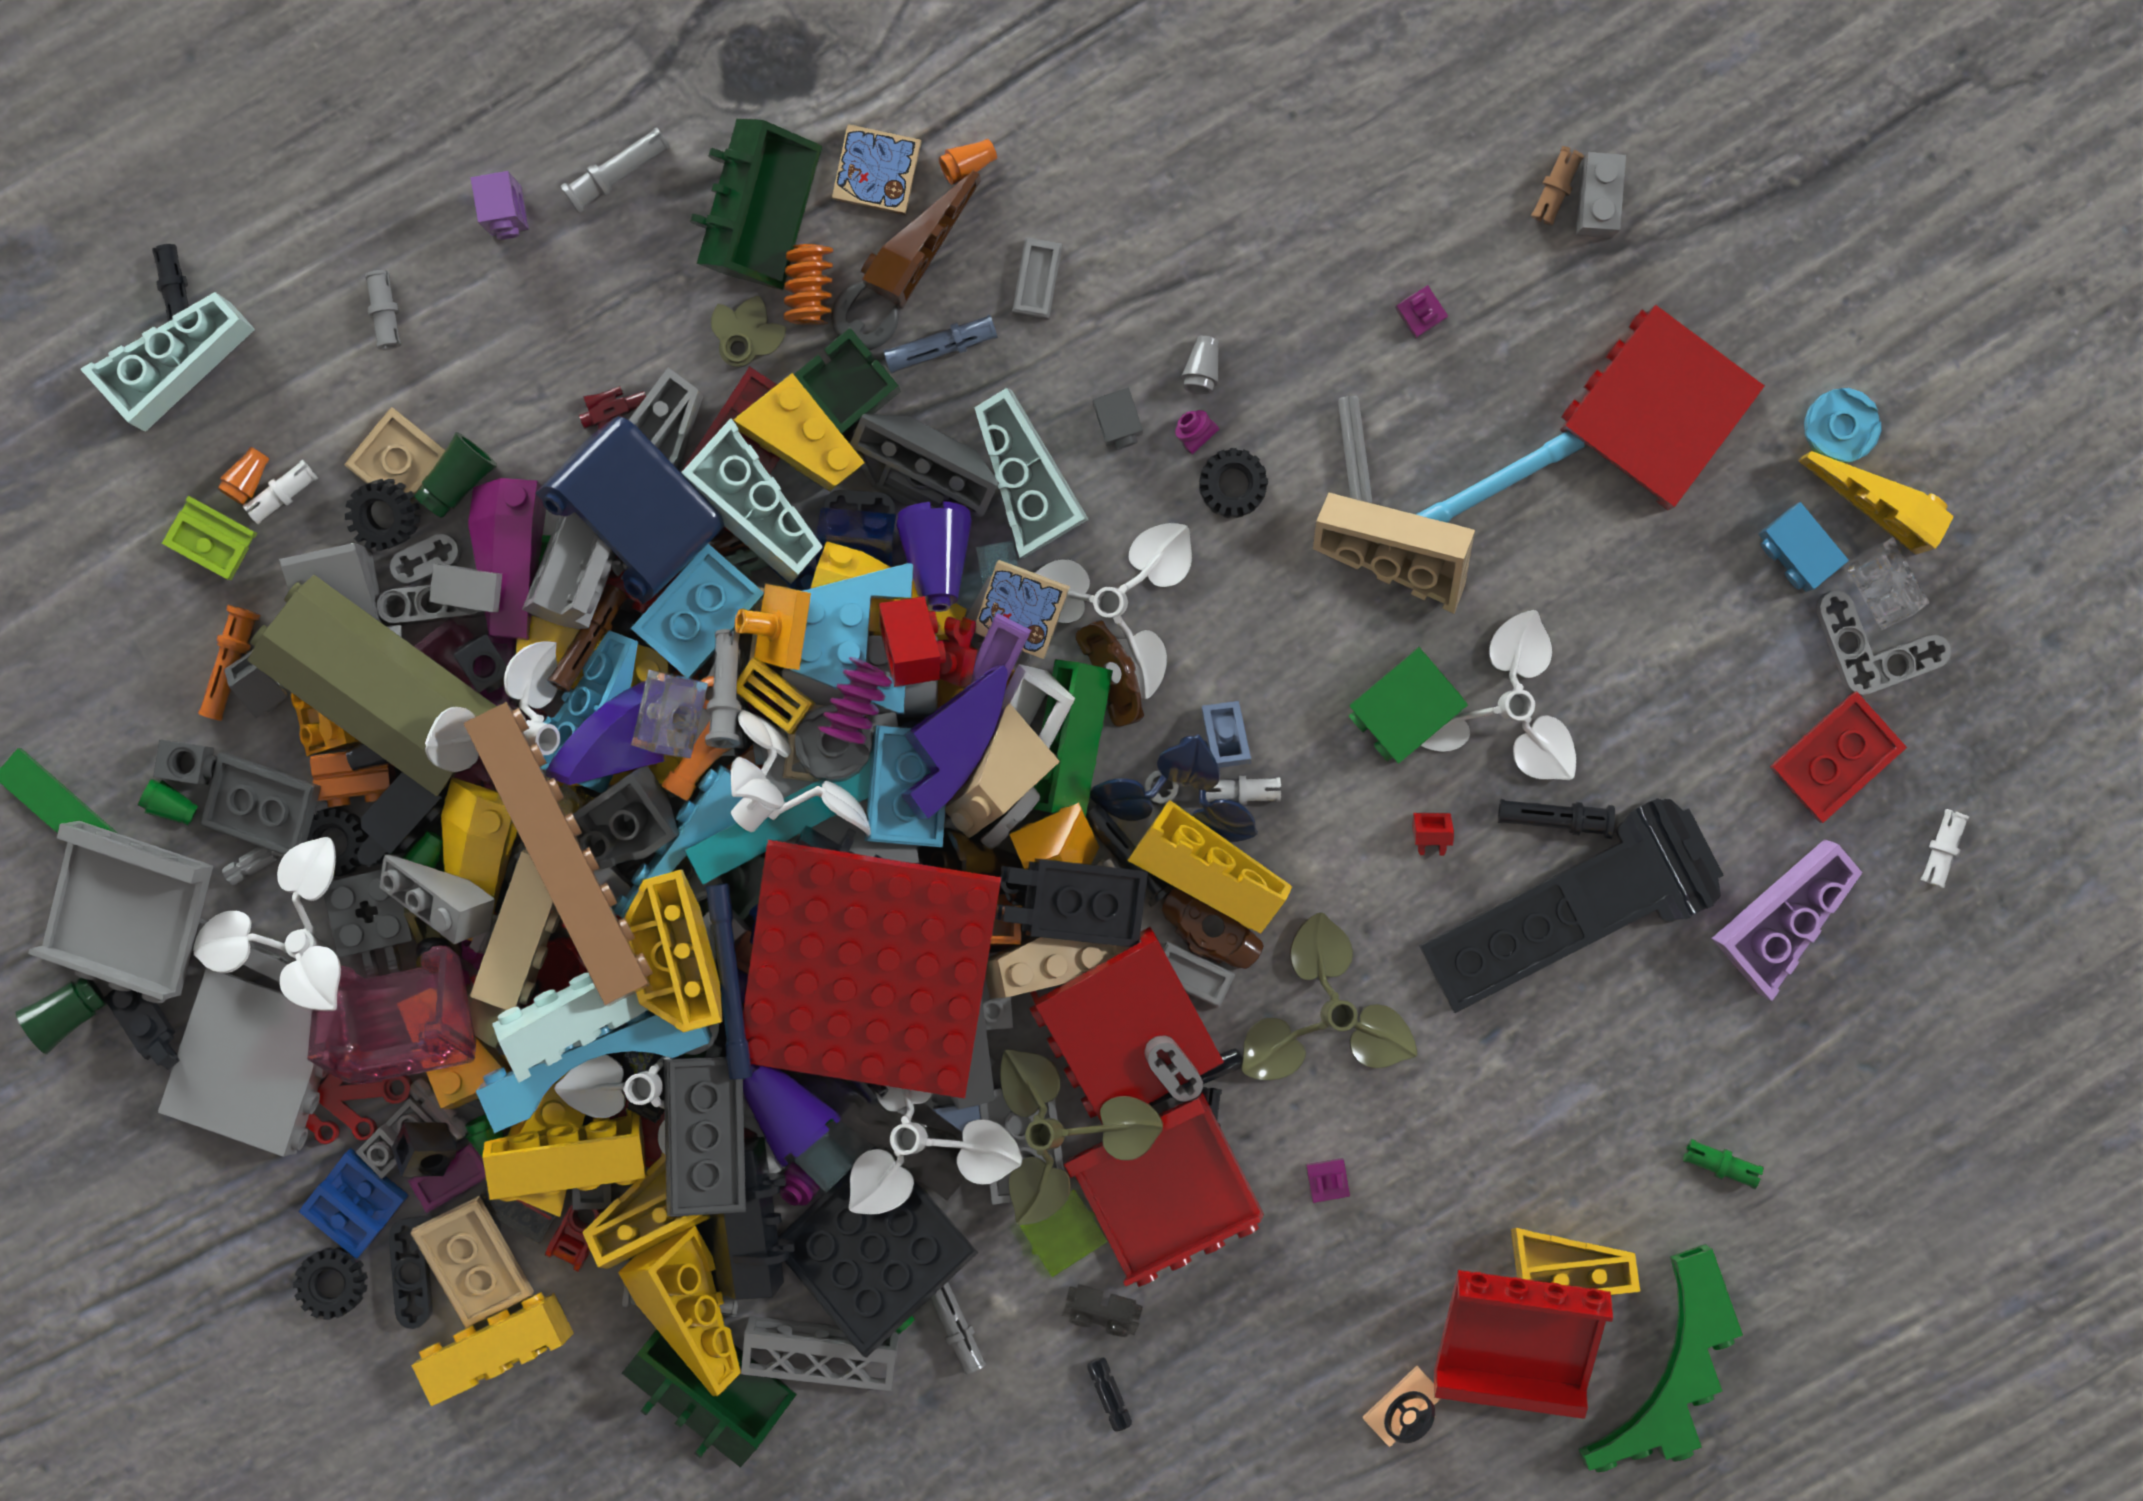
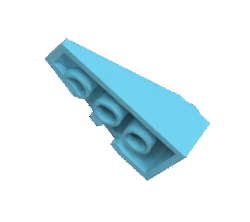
(605, 677)

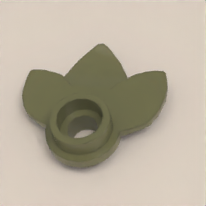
(748, 327)

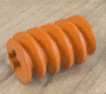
(807, 284)

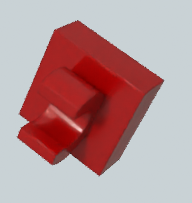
(1433, 830)

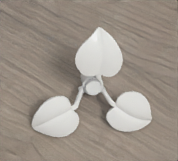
(1165, 558)
(525, 679)
(1547, 746)
(763, 799)
(316, 973)
(598, 1088)
(882, 1185)

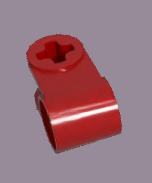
(569, 1242)

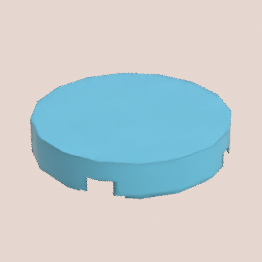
(1842, 425)

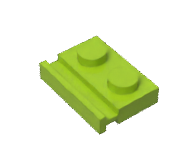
(209, 538)

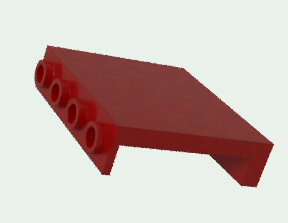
(1661, 405)
(1112, 1014)
(1171, 1199)
(1520, 1343)

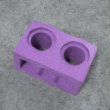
(499, 204)

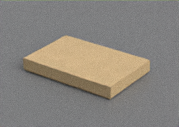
(472, 1262)

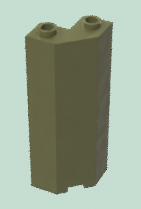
(362, 677)

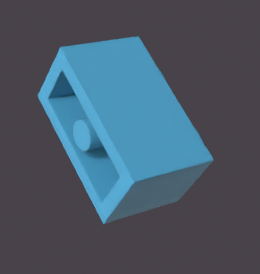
(1802, 548)

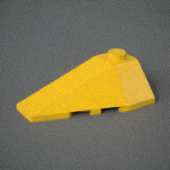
(1903, 512)

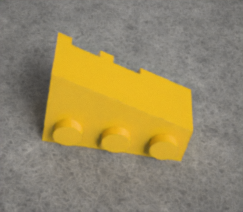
(636, 1220)

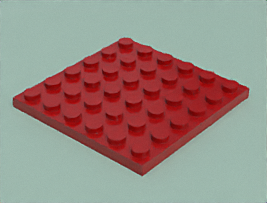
(868, 968)

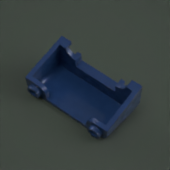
(634, 505)

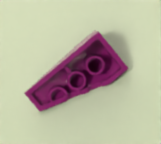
(507, 539)

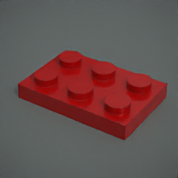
(1838, 757)

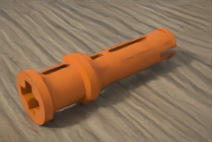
(232, 644)

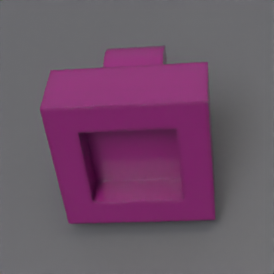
(1421, 311)
(1328, 1180)

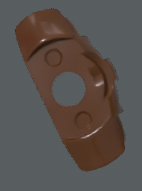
(1102, 648)
(1234, 946)

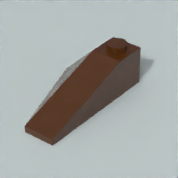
(908, 254)

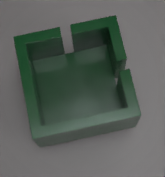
(848, 383)

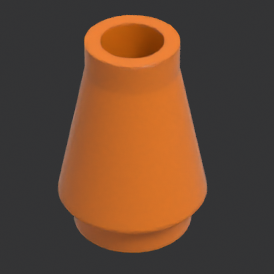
(964, 159)
(243, 477)

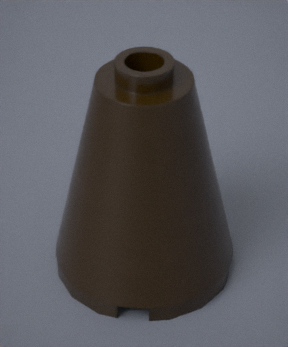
(968, 855)

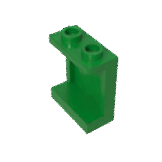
(1407, 706)

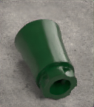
(454, 475)
(60, 1013)

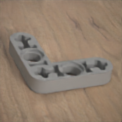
(1874, 664)

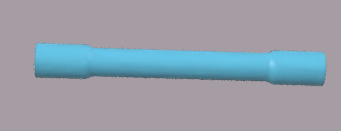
(1549, 453)

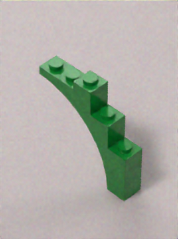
(1664, 1419)

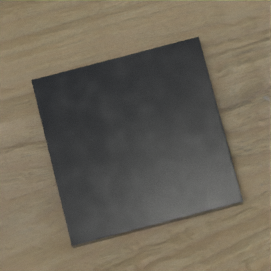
(874, 1267)

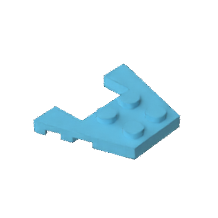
(840, 627)

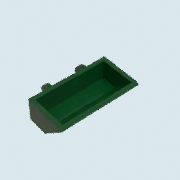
(758, 202)
(731, 1421)

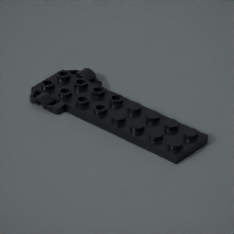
(1655, 867)

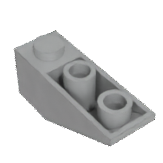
(438, 898)

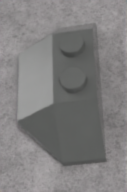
(921, 464)

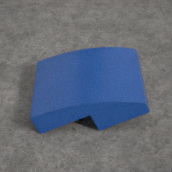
(353, 1204)

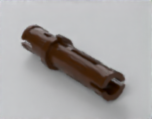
(587, 639)

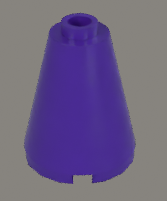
(937, 547)
(786, 1112)

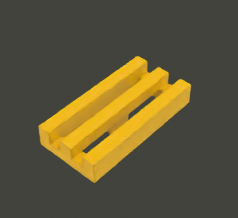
(797, 713)

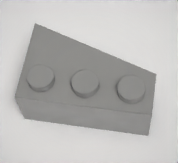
(669, 415)

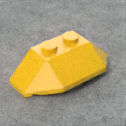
(678, 950)

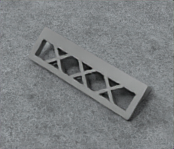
(814, 1340)

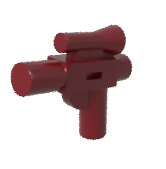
(605, 406)

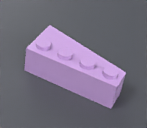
(1787, 917)

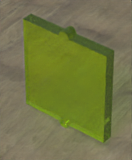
(1065, 1235)

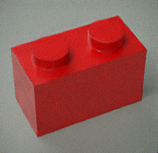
(910, 641)

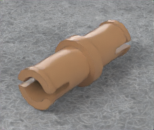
(1557, 185)

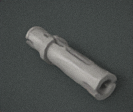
(957, 1330)

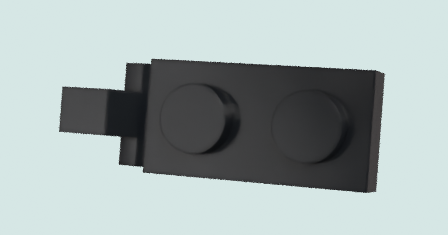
(144, 1026)

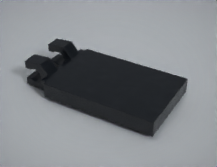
(1077, 902)

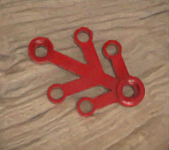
(332, 1099)

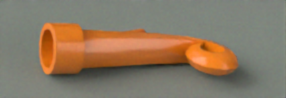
(689, 771)

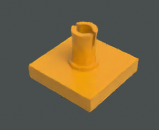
(778, 626)

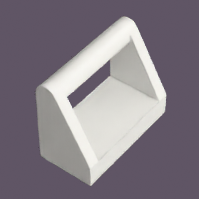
(1027, 692)

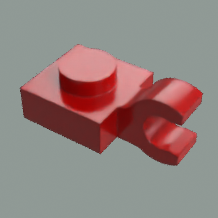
(959, 654)

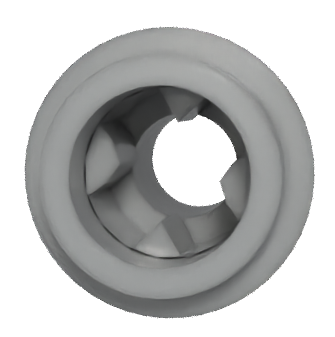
(1202, 367)

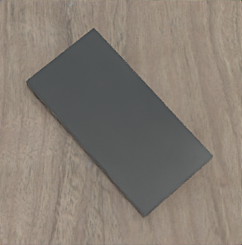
(703, 1137)

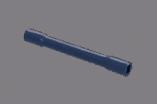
(736, 1044)

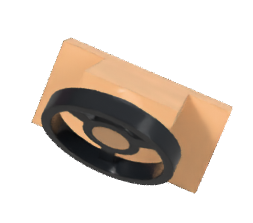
(1405, 1410)

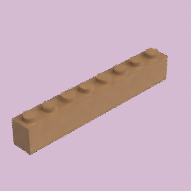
(557, 853)

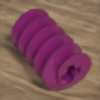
(856, 702)

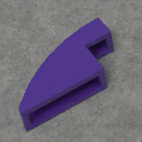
(954, 741)
(604, 743)

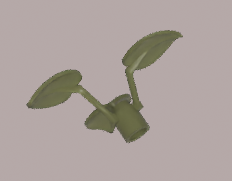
(1379, 1036)
(1035, 1186)

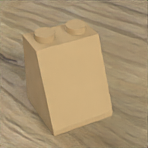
(1004, 774)

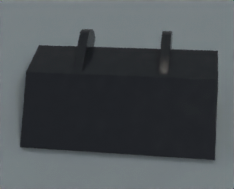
(747, 1242)

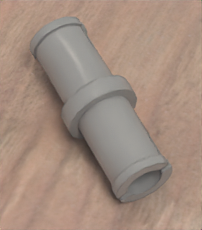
(383, 309)

